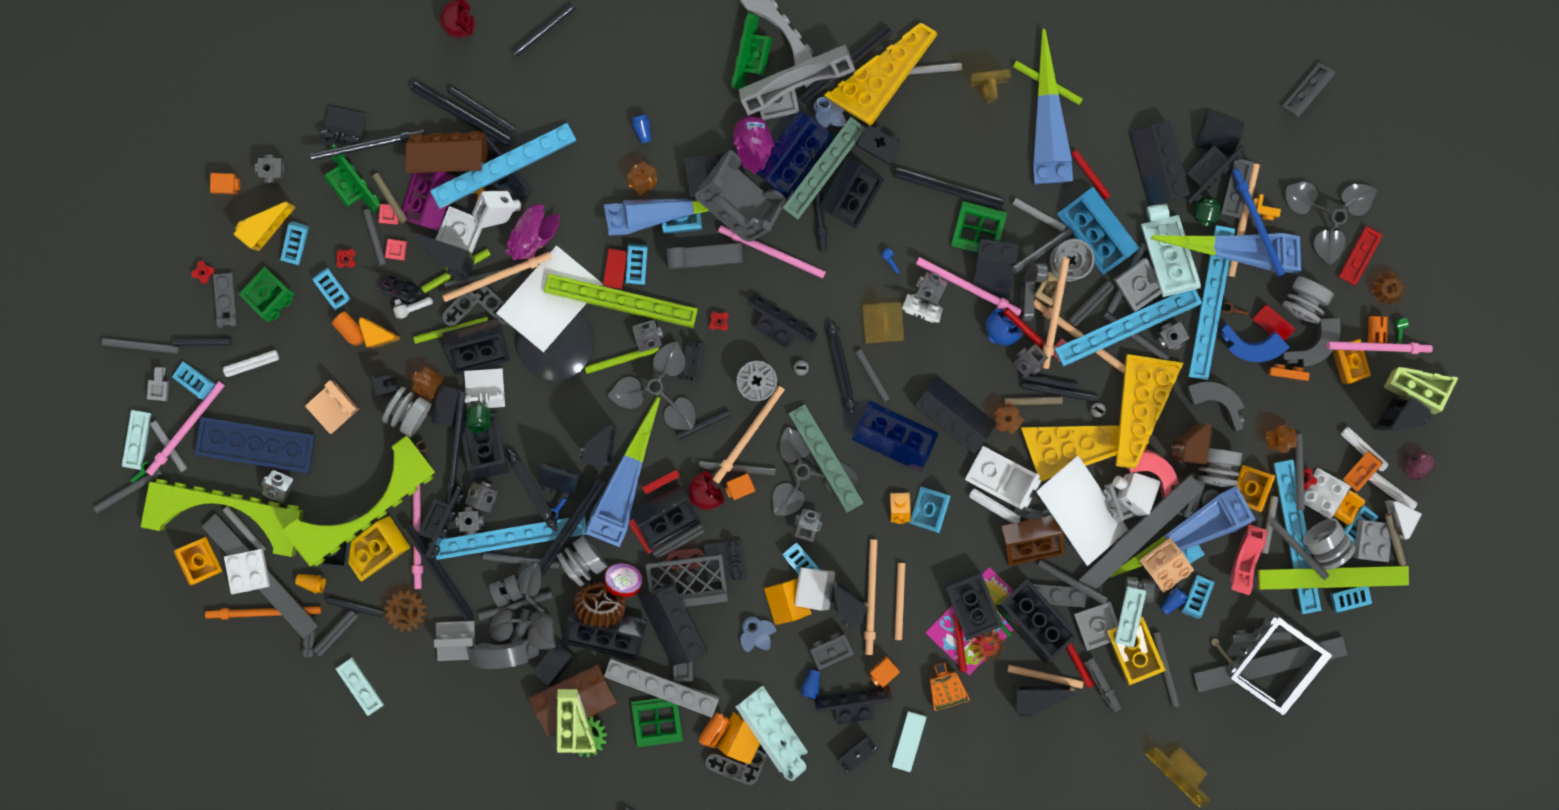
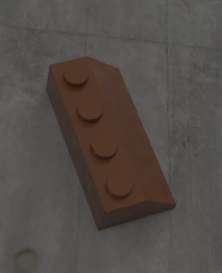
(446, 152)
(1192, 444)
(593, 691)

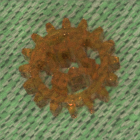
(410, 617)

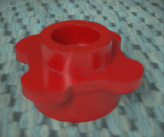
(340, 258)
(208, 271)
(723, 324)
(1311, 479)

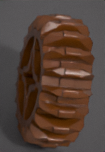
(598, 606)

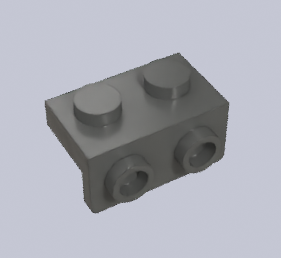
(831, 651)

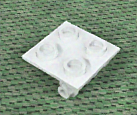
(929, 310)
(485, 388)
(1326, 494)

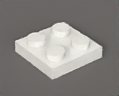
(459, 230)
(247, 571)

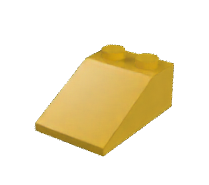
(259, 228)
(376, 548)
(1137, 661)

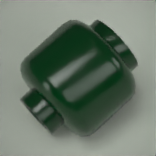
(1207, 211)
(478, 418)

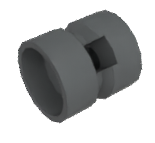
(1145, 584)
(511, 588)

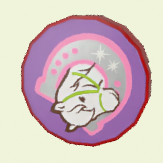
(623, 580)

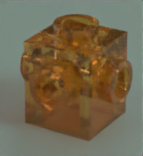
(642, 178)
(426, 383)
(1013, 424)
(1281, 439)

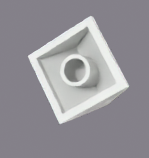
(1404, 518)
(814, 589)

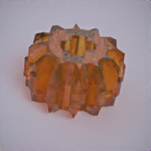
(1388, 280)
(988, 652)

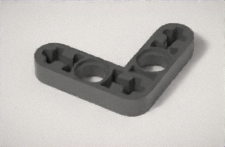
(1029, 276)
(474, 299)
(742, 768)

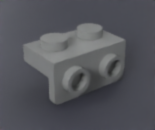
(1117, 510)

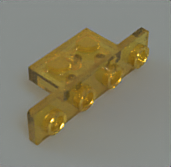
(1182, 772)

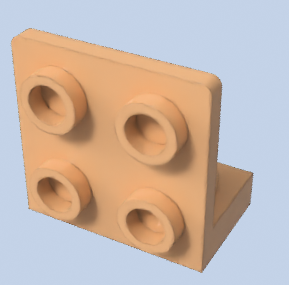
(332, 407)
(1167, 565)

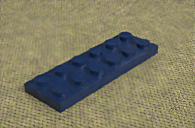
(255, 445)

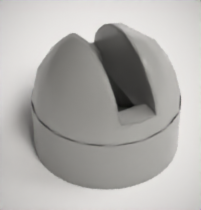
(801, 363)
(1095, 413)

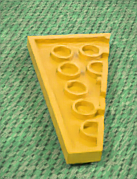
(878, 80)
(1143, 397)
(1057, 446)

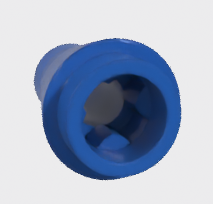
(642, 128)
(1173, 600)
(811, 685)

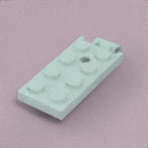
(1170, 262)
(772, 728)

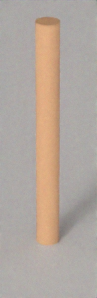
(899, 601)
(1045, 676)

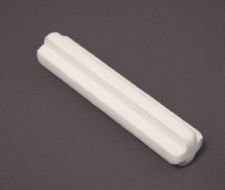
(251, 363)
(1360, 445)
(1392, 491)
(994, 506)

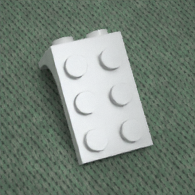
(1003, 478)

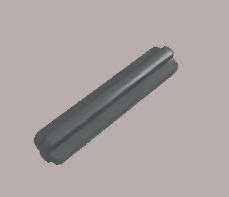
(1091, 303)
(678, 541)
(335, 633)

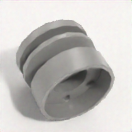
(1082, 258)
(1307, 301)
(745, 379)
(407, 412)
(1220, 467)
(1329, 544)
(581, 561)

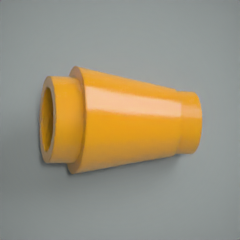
(313, 583)

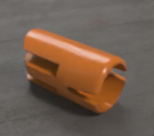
(348, 329)
(1377, 329)
(714, 730)

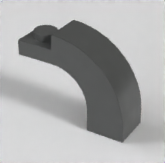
(1328, 331)
(1225, 396)
(501, 656)

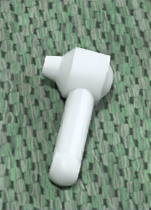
(402, 310)

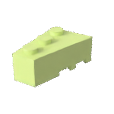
(1425, 387)
(572, 724)

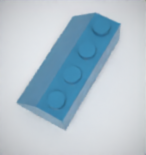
(1100, 229)

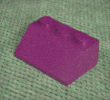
(420, 205)

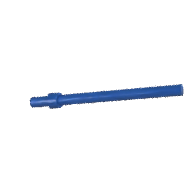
(1243, 188)

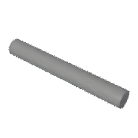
(936, 68)
(1038, 214)
(164, 439)
(1270, 518)
(243, 528)

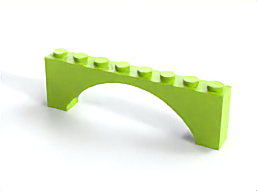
(168, 501)
(318, 540)

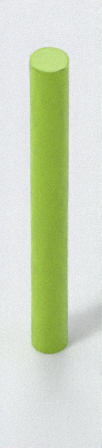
(1035, 75)
(444, 277)
(438, 333)
(618, 360)

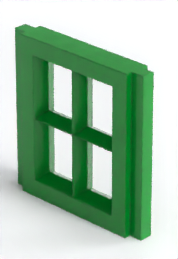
(982, 212)
(659, 738)

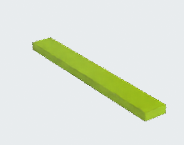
(620, 300)
(1338, 577)

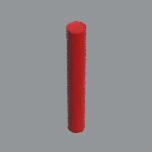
(1090, 174)
(1024, 327)
(959, 644)
(1079, 665)

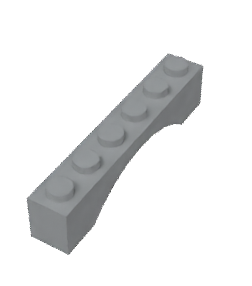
(768, 10)
(825, 66)
(660, 687)

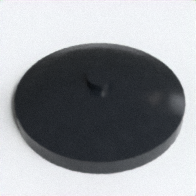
(564, 356)

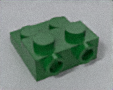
(267, 295)

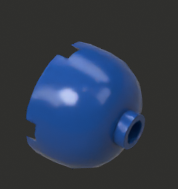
(1001, 329)

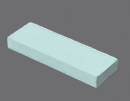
(136, 439)
(1130, 616)
(359, 686)
(909, 741)

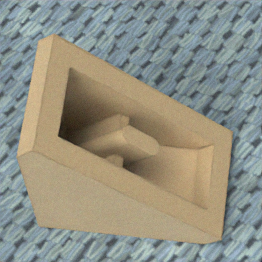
(1047, 290)

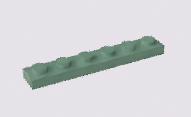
(824, 168)
(825, 458)

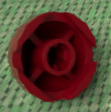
(456, 19)
(704, 492)

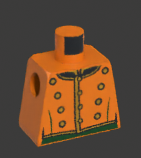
(946, 688)

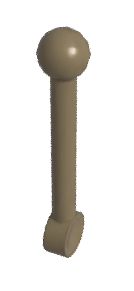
(1215, 642)

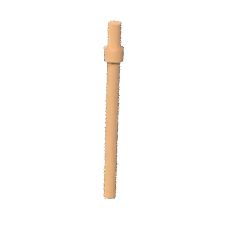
(1244, 216)
(531, 262)
(1047, 311)
(1049, 347)
(727, 465)
(869, 634)

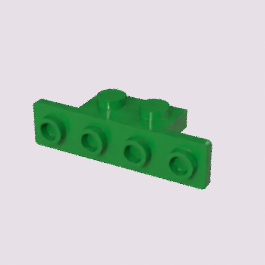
(752, 53)
(349, 185)

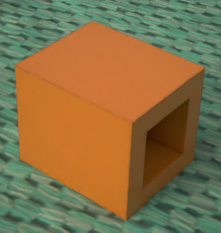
(224, 183)
(740, 487)
(884, 672)

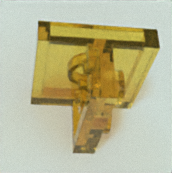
(989, 81)
(883, 322)

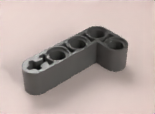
(704, 256)

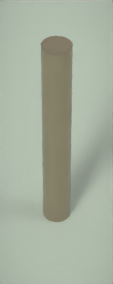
(389, 197)
(1033, 400)
(1395, 539)

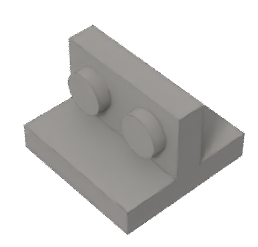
(454, 640)

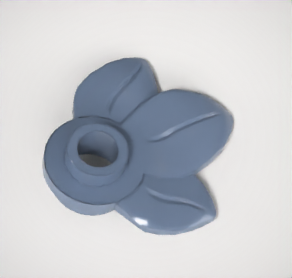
(828, 113)
(757, 637)

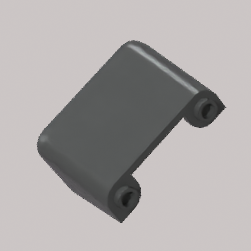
(739, 200)

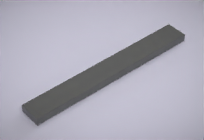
(1141, 532)
(276, 593)
(1268, 664)

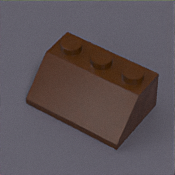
(1033, 540)

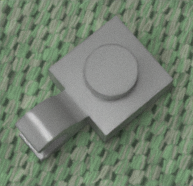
(158, 388)

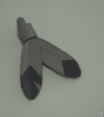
(1031, 513)

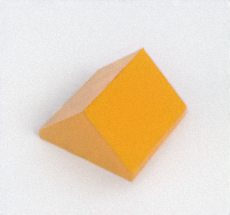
(375, 334)
(1351, 364)
(1254, 487)
(197, 561)
(781, 602)
(739, 740)

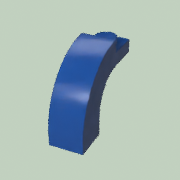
(1254, 352)

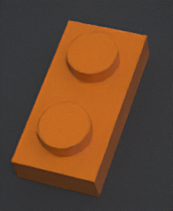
(1296, 373)
(1363, 471)

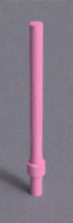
(773, 252)
(1001, 303)
(1411, 348)
(161, 457)
(417, 569)

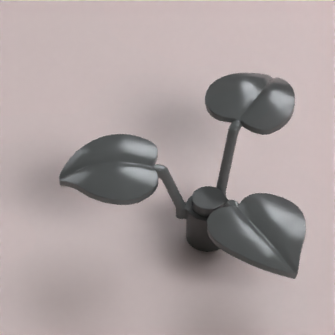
(1330, 243)
(668, 360)
(786, 497)
(542, 633)

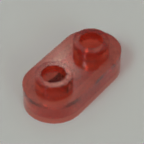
(684, 554)

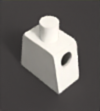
(494, 208)
(1136, 492)

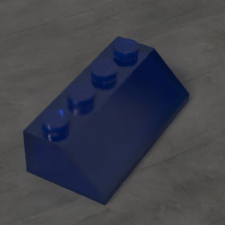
(791, 156)
(895, 436)

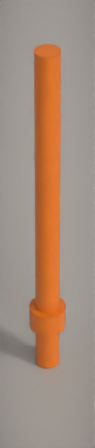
(226, 613)

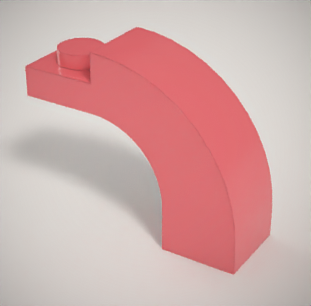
(1157, 464)
(1247, 558)

